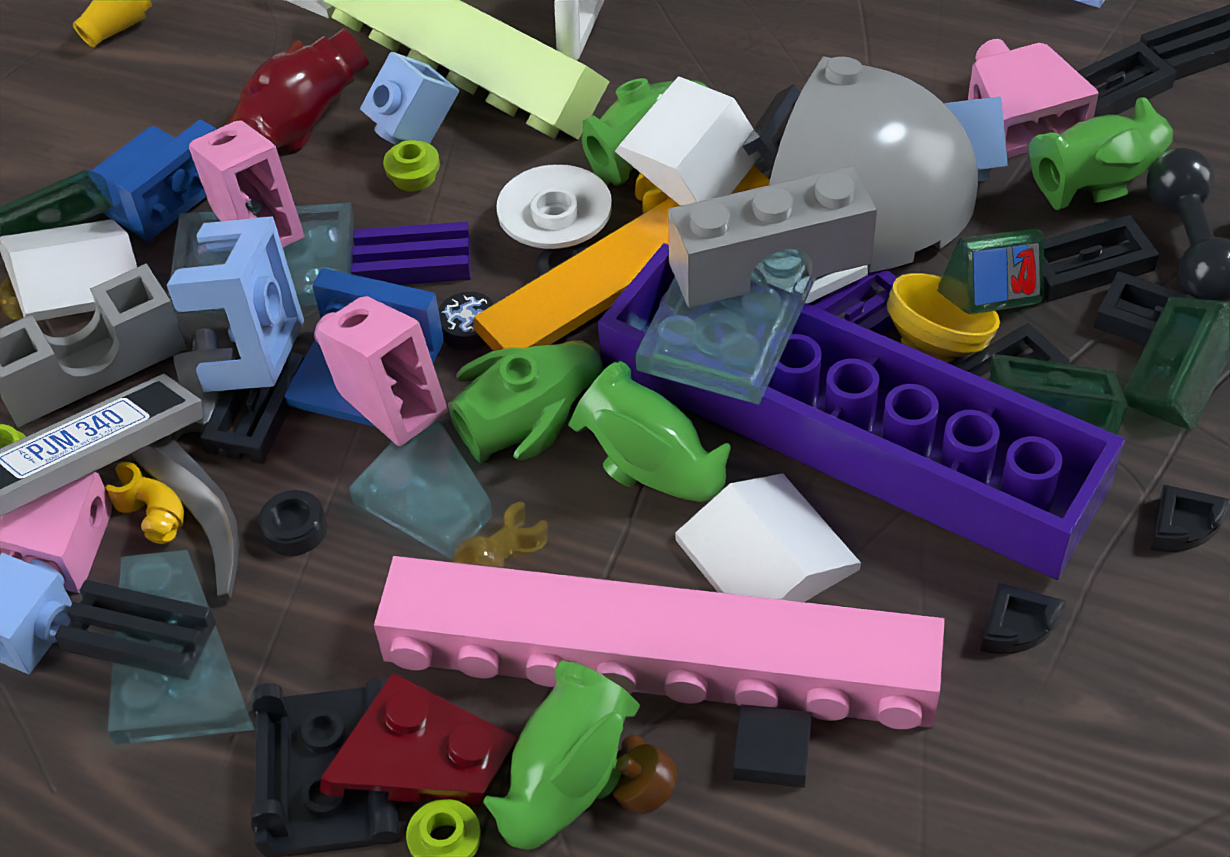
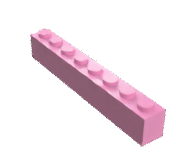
(664, 640)

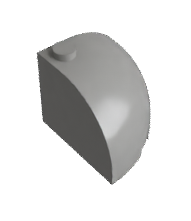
(898, 141)

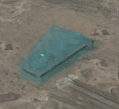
(165, 707)

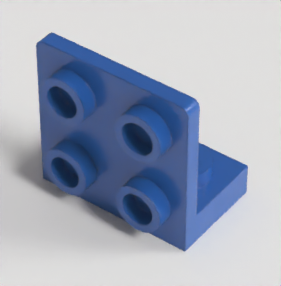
(153, 180)
(313, 385)

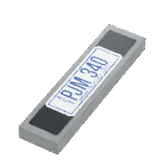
(93, 439)

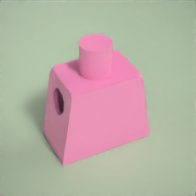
(1035, 88)
(243, 167)
(369, 352)
(60, 529)

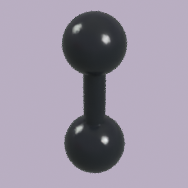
(1181, 184)

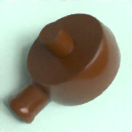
(645, 777)

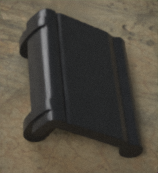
(293, 750)

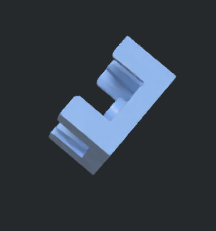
(256, 297)

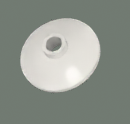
(554, 206)

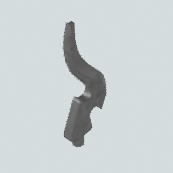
(175, 468)

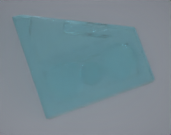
(425, 491)

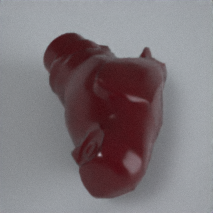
(297, 87)

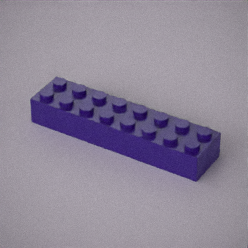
(902, 429)

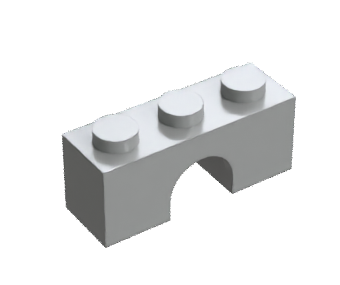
(726, 237)
(128, 333)

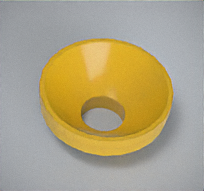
(933, 322)

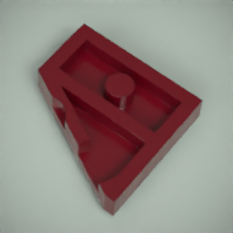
(419, 749)

